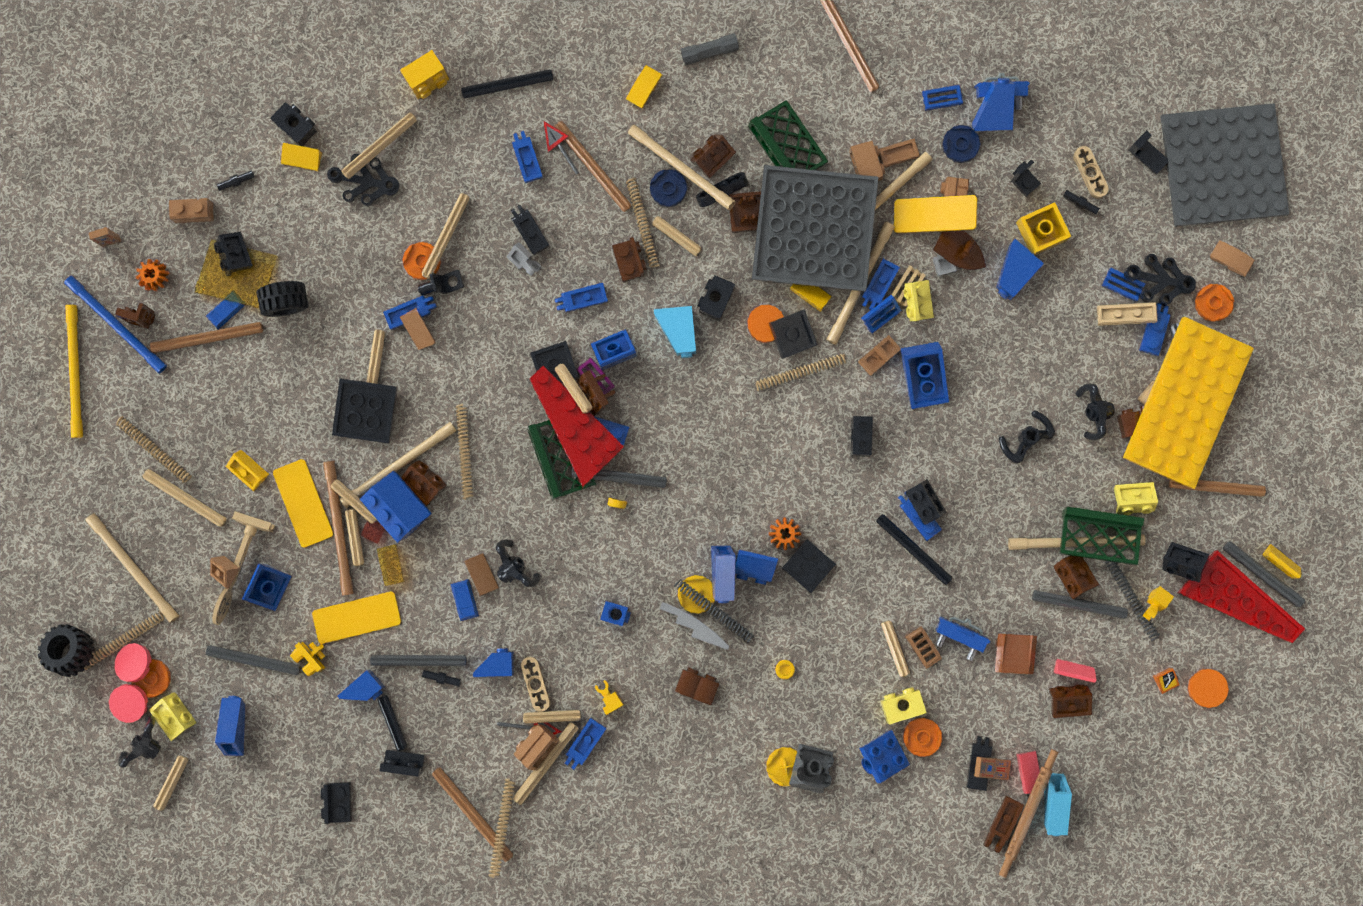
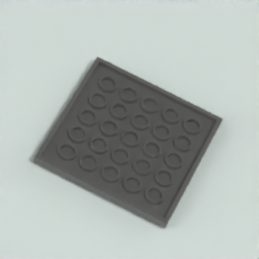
(1224, 165)
(815, 228)

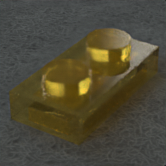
(390, 565)

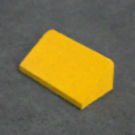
(300, 156)
(813, 295)
(246, 470)
(1282, 562)

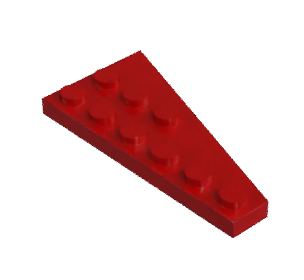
(580, 433)
(1234, 594)

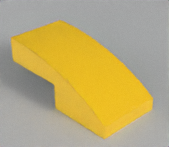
(644, 86)

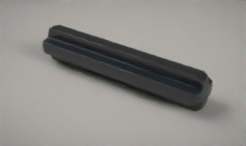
(392, 723)

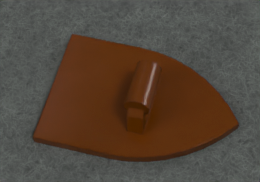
(960, 250)

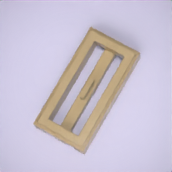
(915, 273)

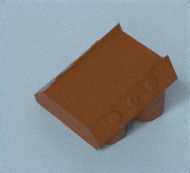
(1015, 653)

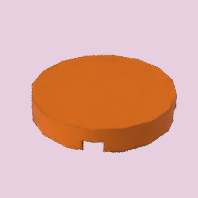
(415, 267)
(1214, 308)
(759, 322)
(156, 680)
(1208, 688)
(922, 737)

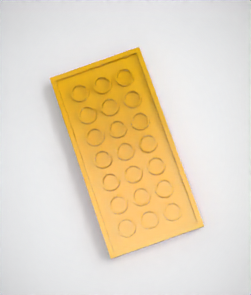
(1188, 402)

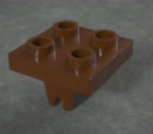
(745, 211)
(593, 392)

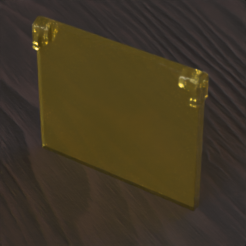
(242, 284)

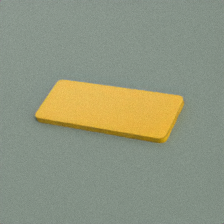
(935, 214)
(303, 503)
(356, 617)

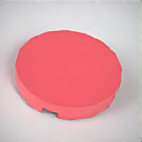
(132, 662)
(128, 703)

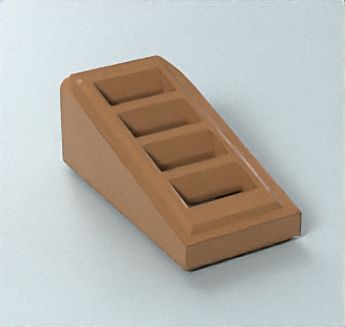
(915, 633)

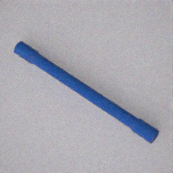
(77, 288)

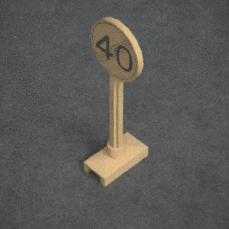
(252, 524)

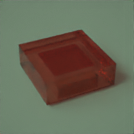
(373, 531)

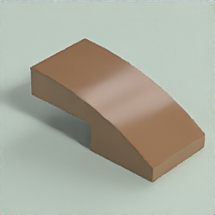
(1232, 258)
(879, 355)

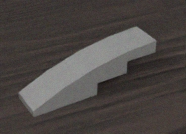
(700, 630)

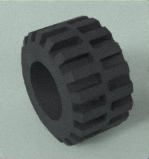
(282, 298)
(54, 644)

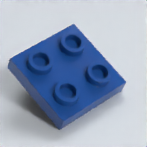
(883, 757)

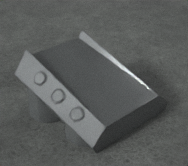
(812, 769)

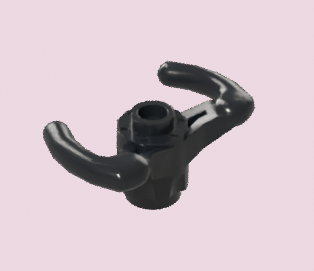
(1096, 411)
(1028, 437)
(513, 566)
(142, 745)

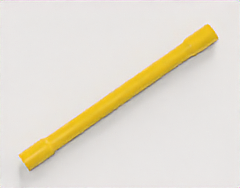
(76, 421)

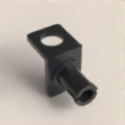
(440, 283)

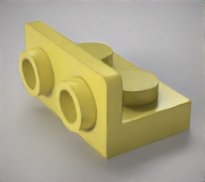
(918, 300)
(1135, 498)
(172, 716)

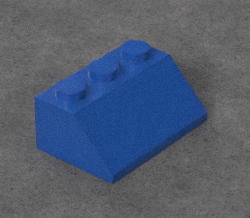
(395, 506)

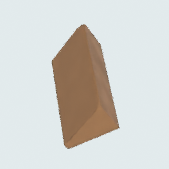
(417, 329)
(223, 570)
(481, 574)

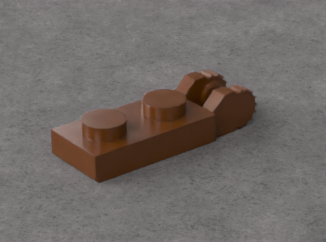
(1004, 822)

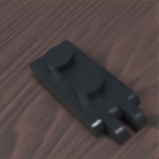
(529, 230)
(978, 750)

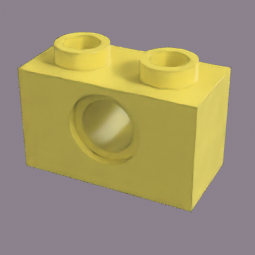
(914, 705)

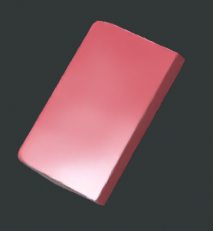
(1075, 670)
(1028, 770)

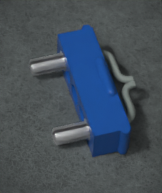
(1021, 89)
(962, 635)

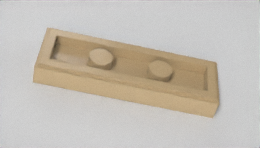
(1127, 314)

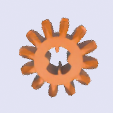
(145, 277)
(791, 532)

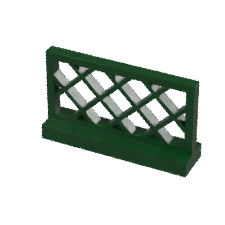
(773, 148)
(546, 464)
(1099, 519)

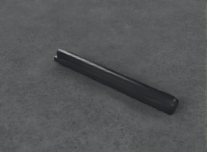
(507, 83)
(914, 549)

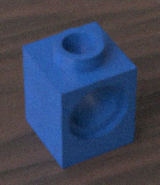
(606, 614)

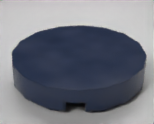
(960, 149)
(669, 194)

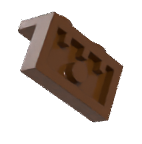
(713, 155)
(629, 260)
(142, 317)
(423, 482)
(1075, 575)
(1071, 701)

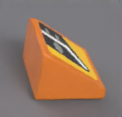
(1166, 680)

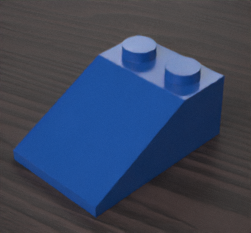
(925, 375)
(755, 566)

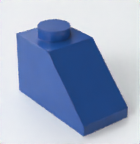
(497, 664)
(363, 688)

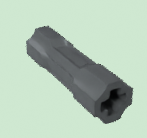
(712, 48)

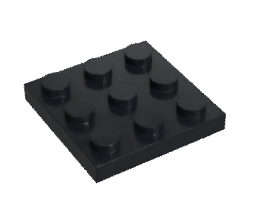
(364, 410)

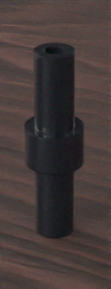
(235, 180)
(1081, 202)
(441, 678)

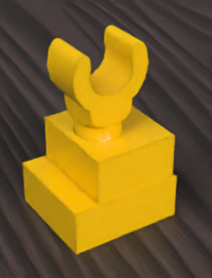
(1158, 601)
(611, 701)

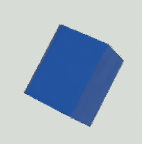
(614, 349)
(266, 586)

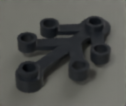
(366, 182)
(1162, 279)

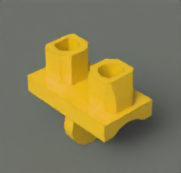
(314, 663)

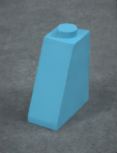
(678, 328)
(1057, 805)

